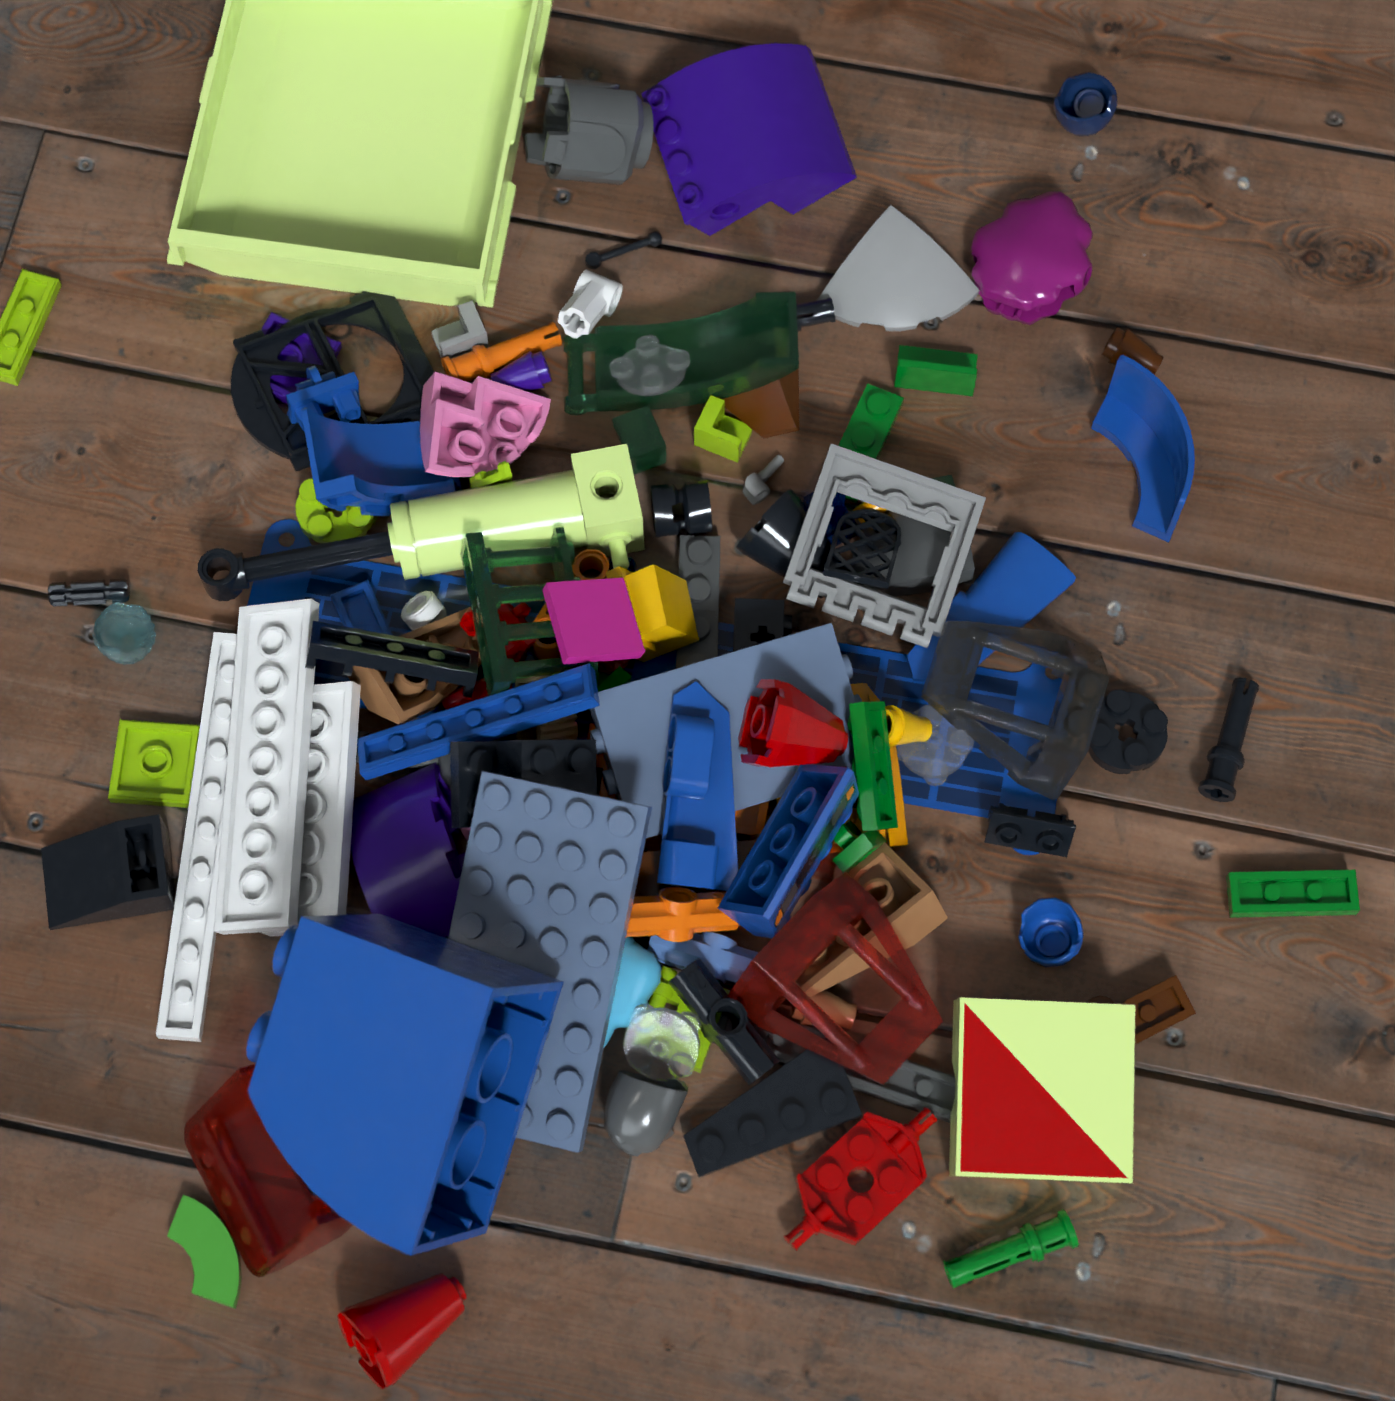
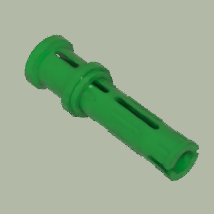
(1030, 1243)

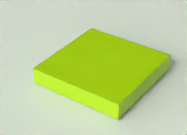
(153, 763)

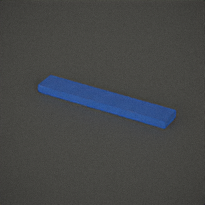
(478, 721)

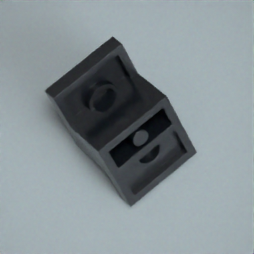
(550, 762)

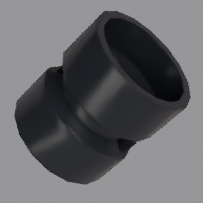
(695, 506)

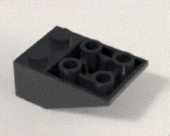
(109, 873)

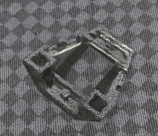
(1074, 715)

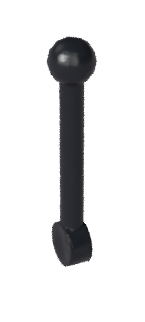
(594, 260)

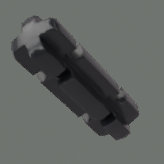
(88, 592)

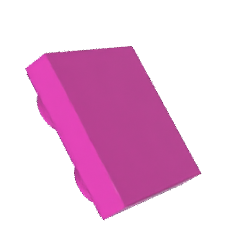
(593, 620)

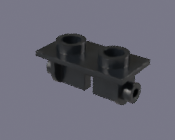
(1042, 833)

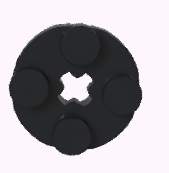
(1148, 724)

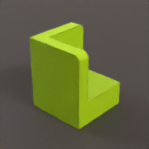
(720, 432)

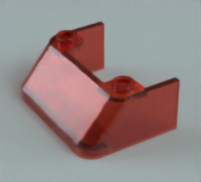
(254, 1185)

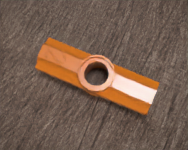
(678, 914)

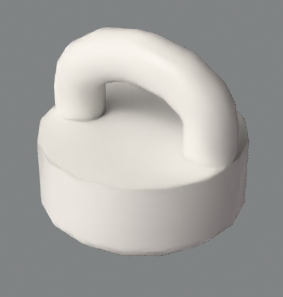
(422, 610)

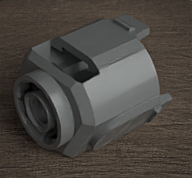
(591, 132)

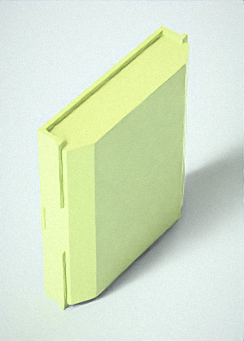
(361, 144)

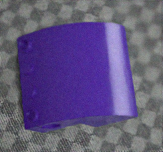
(748, 134)

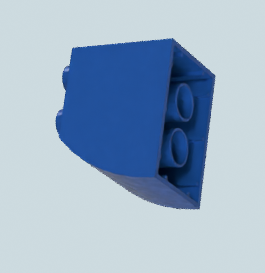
(398, 1073)

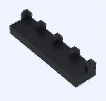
(393, 655)

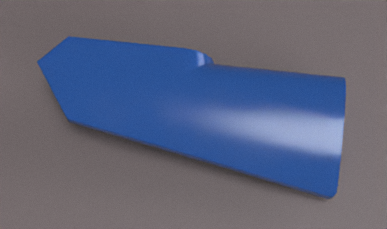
(1007, 593)
(699, 788)

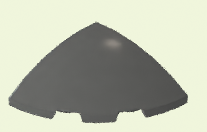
(917, 555)

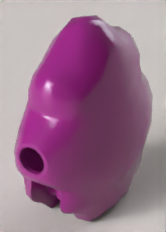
(1032, 257)

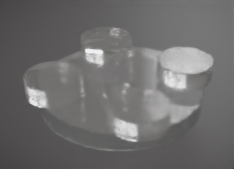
(650, 367)
(940, 753)
(662, 1042)

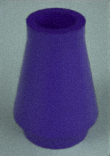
(525, 373)

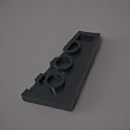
(781, 1109)

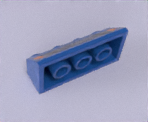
(790, 848)

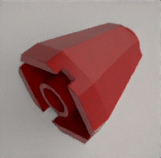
(789, 728)

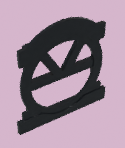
(258, 362)

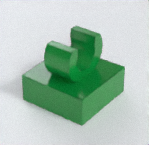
(856, 845)

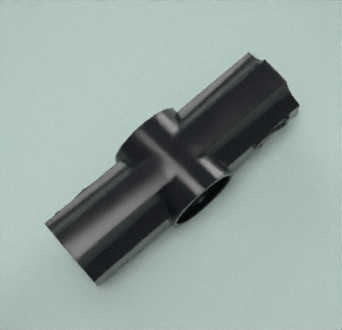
(705, 998)

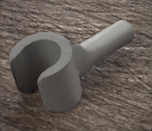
(755, 487)

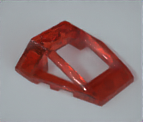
(799, 943)

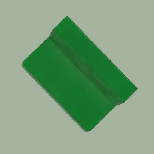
(936, 370)

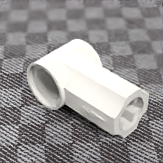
(591, 300)

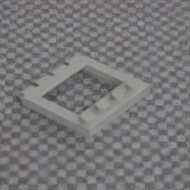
(905, 495)

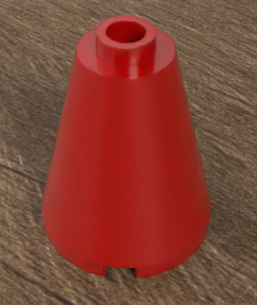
(401, 1325)

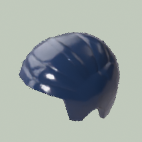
(1085, 104)

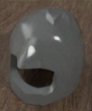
(642, 1111)

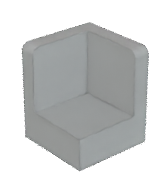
(461, 335)

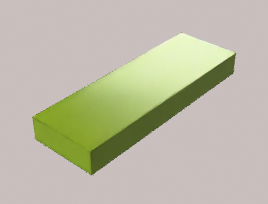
(24, 322)

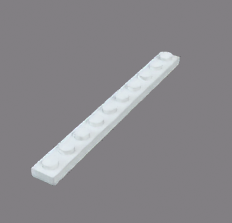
(193, 918)

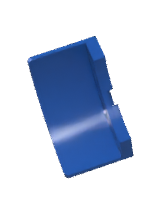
(1153, 435)
(369, 464)

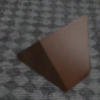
(770, 408)

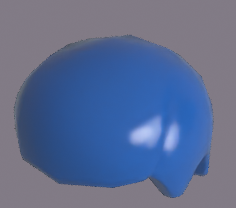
(1050, 932)

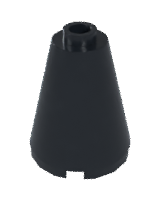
(776, 535)

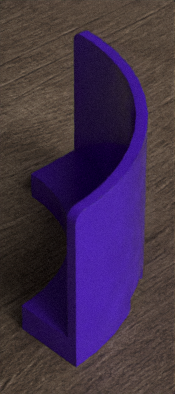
(408, 850)

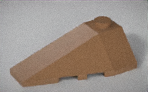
(408, 694)
(905, 902)

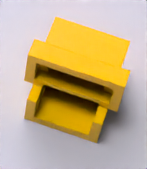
(660, 608)

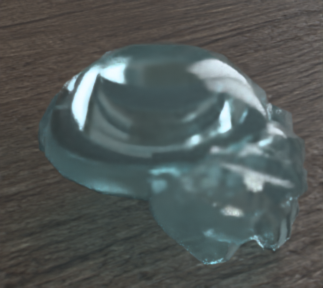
(124, 633)

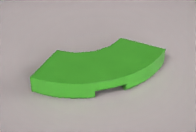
(211, 1252)

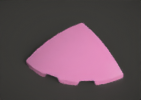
(476, 424)

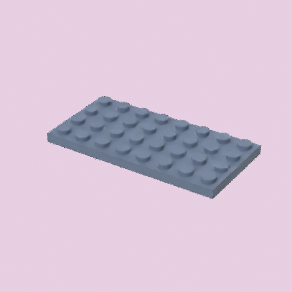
(554, 892)

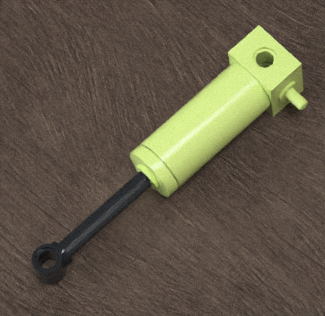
(592, 502)

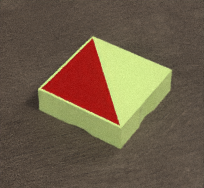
(1043, 1090)

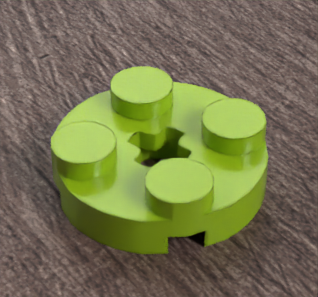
(323, 525)

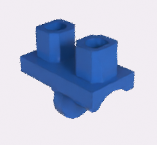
(325, 394)

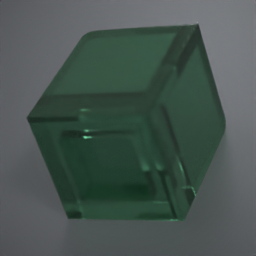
(642, 437)

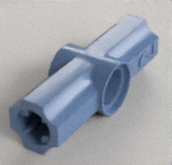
(716, 951)

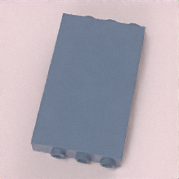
(636, 716)

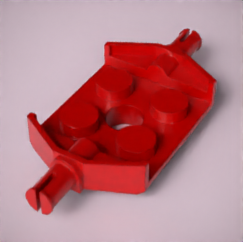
(872, 1145)

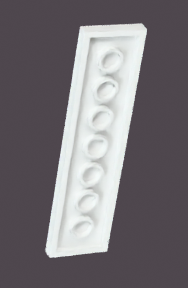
(266, 769)

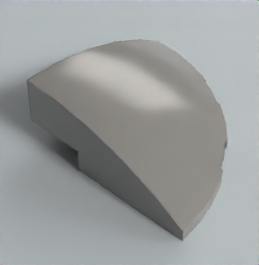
(898, 278)

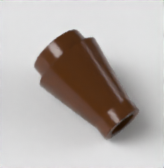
(1132, 346)

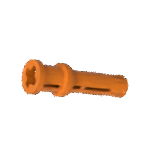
(484, 361)

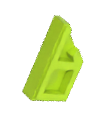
(496, 476)

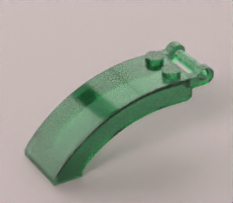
(726, 349)

